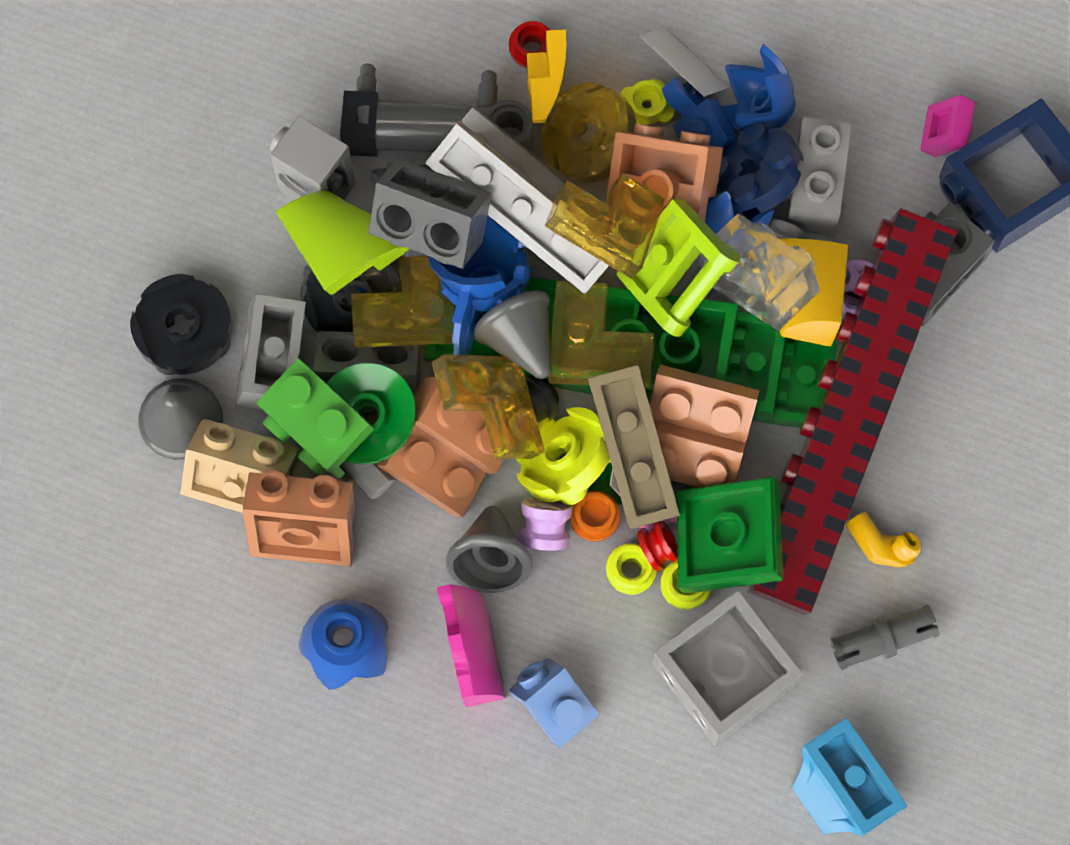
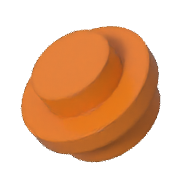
(595, 516)

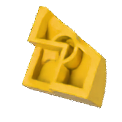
(546, 75)
(822, 315)

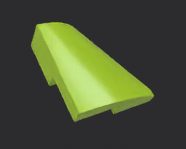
(335, 238)

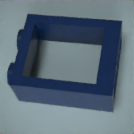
(1052, 145)

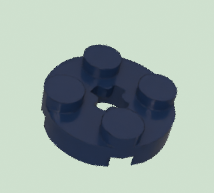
(754, 149)

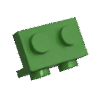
(315, 417)

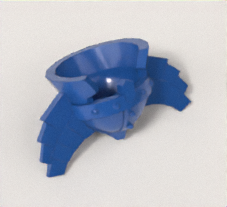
(489, 277)

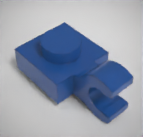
(698, 114)

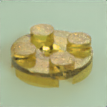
(562, 135)

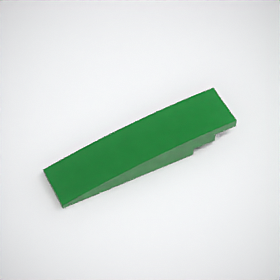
(716, 345)

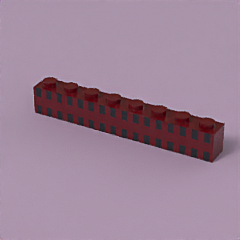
(855, 401)

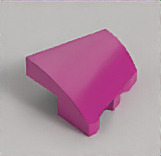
(471, 645)

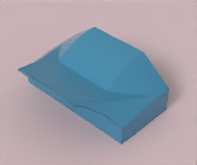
(845, 783)

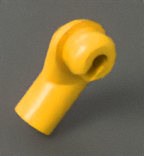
(883, 548)

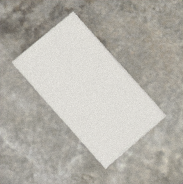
(684, 61)

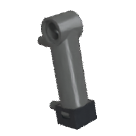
(420, 127)

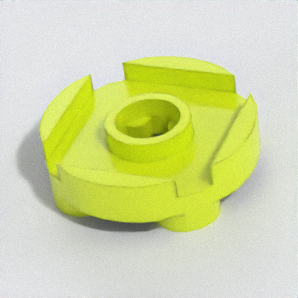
(585, 458)

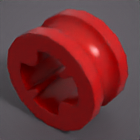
(658, 545)

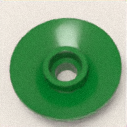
(385, 391)

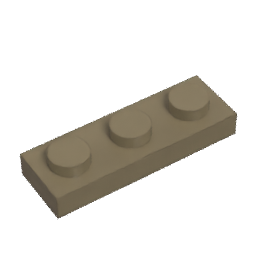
(633, 447)

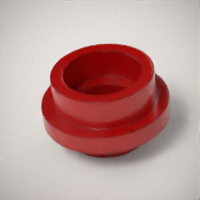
(523, 34)

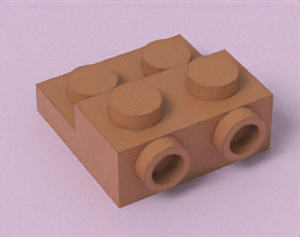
(668, 166)
(701, 425)
(444, 453)
(299, 518)

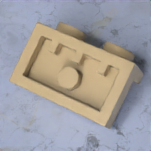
(221, 461)

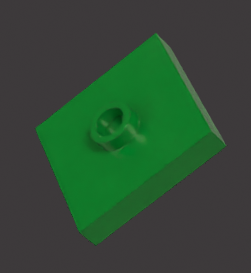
(729, 535)

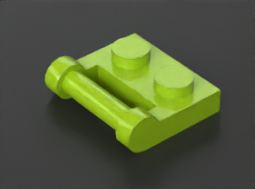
(673, 249)

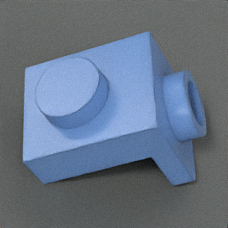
(553, 700)

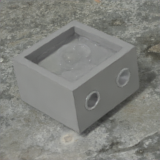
(726, 668)

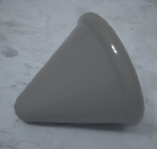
(519, 331)
(173, 415)
(489, 555)

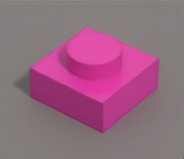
(947, 126)

